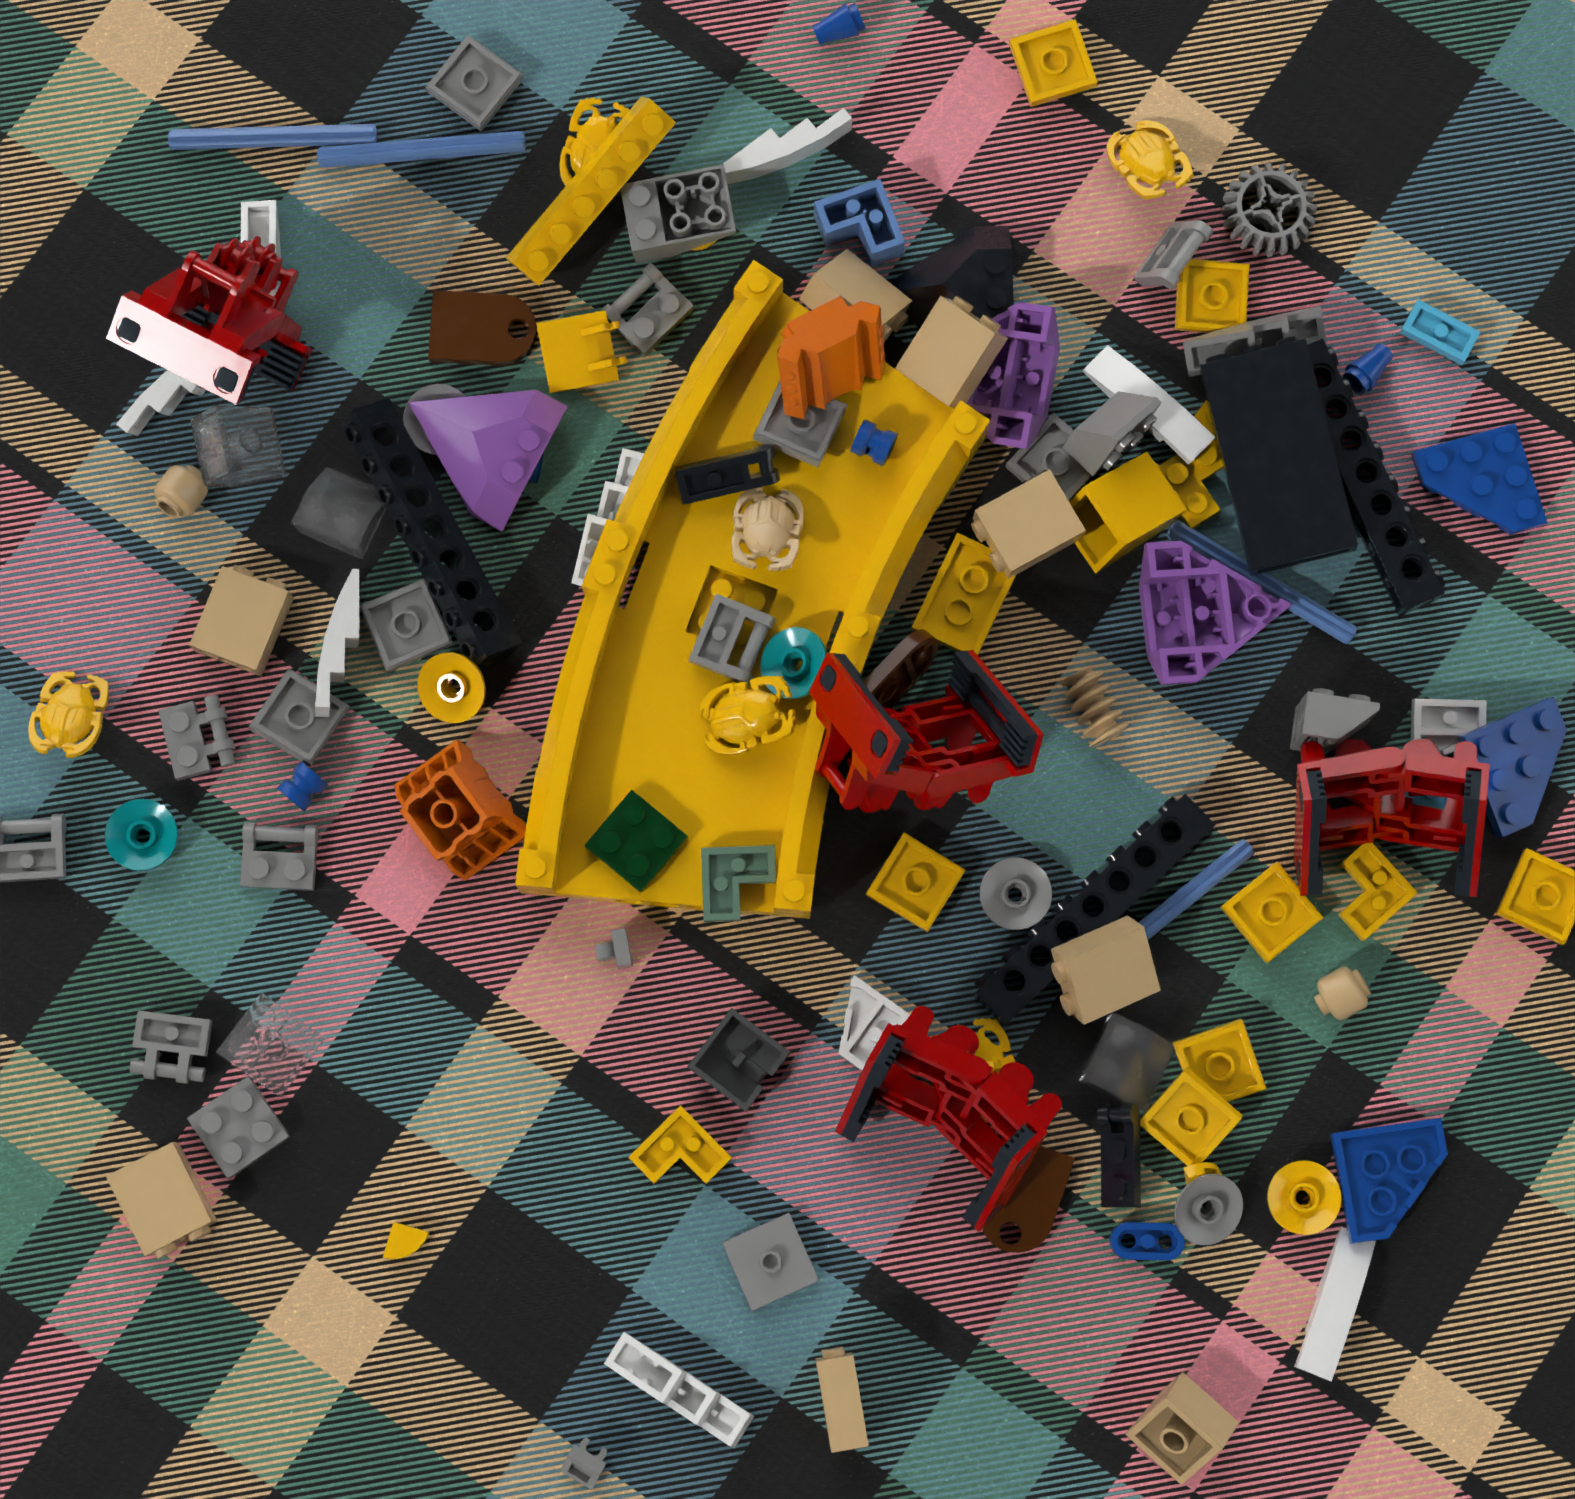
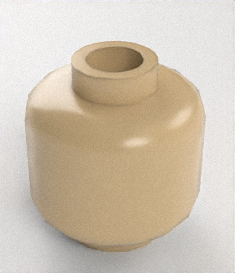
(180, 491)
(1342, 993)

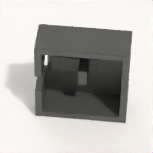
(738, 1059)

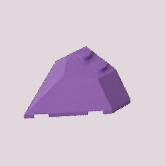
(1021, 378)
(490, 445)
(1197, 611)

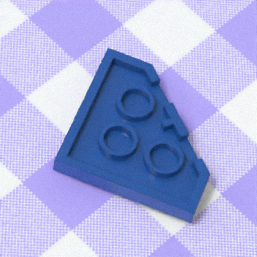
(1485, 477)
(1520, 760)
(1384, 1173)

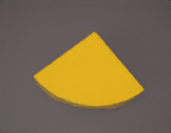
(1196, 1170)
(404, 1241)

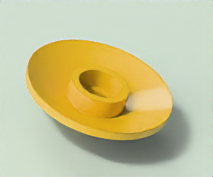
(441, 697)
(1322, 1193)

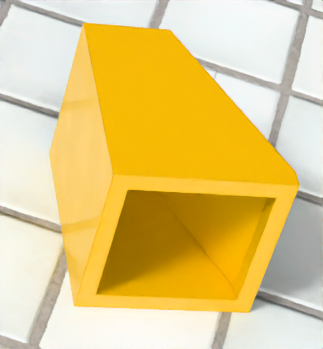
(1124, 510)

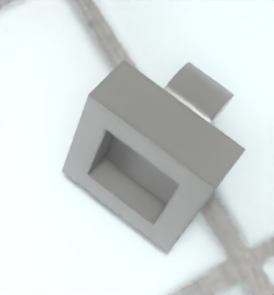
(617, 949)
(583, 1465)

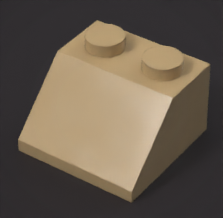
(1182, 1428)

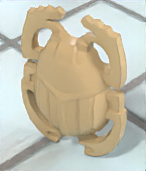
(767, 528)

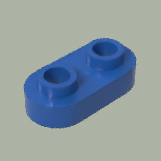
(1146, 1241)

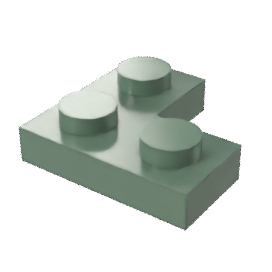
(727, 869)

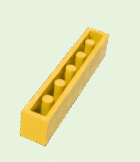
(590, 190)

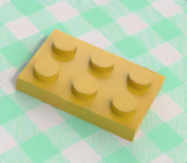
(963, 597)

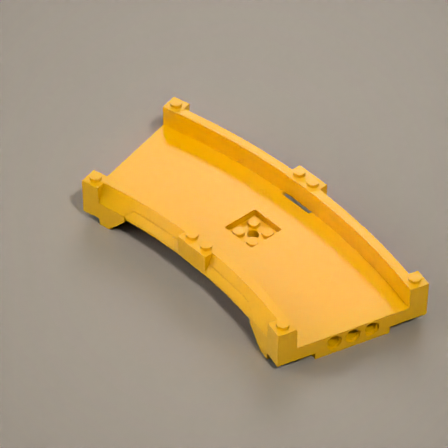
(626, 684)

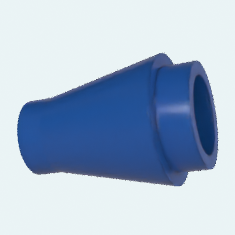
(840, 24)
(1367, 369)

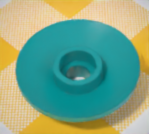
(786, 651)
(128, 822)

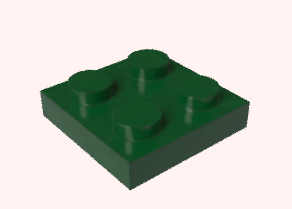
(636, 841)

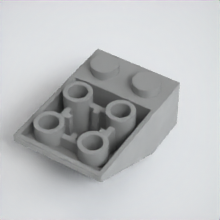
(677, 212)

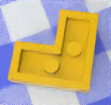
(1188, 483)
(1383, 889)
(680, 1138)

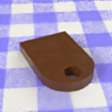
(477, 327)
(902, 668)
(1033, 1202)

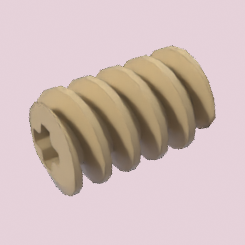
(1094, 705)

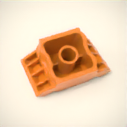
(829, 354)
(458, 811)

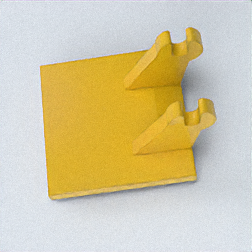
(579, 351)

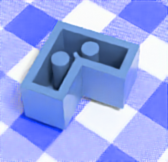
(861, 213)

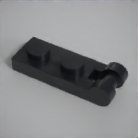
(726, 474)
(1120, 1156)

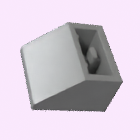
(1111, 430)
(1330, 718)

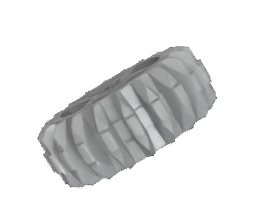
(1293, 197)

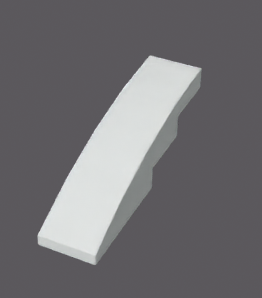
(773, 153)
(161, 397)
(1173, 423)
(610, 502)
(340, 634)
(1334, 1306)
(679, 1390)

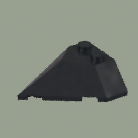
(971, 267)

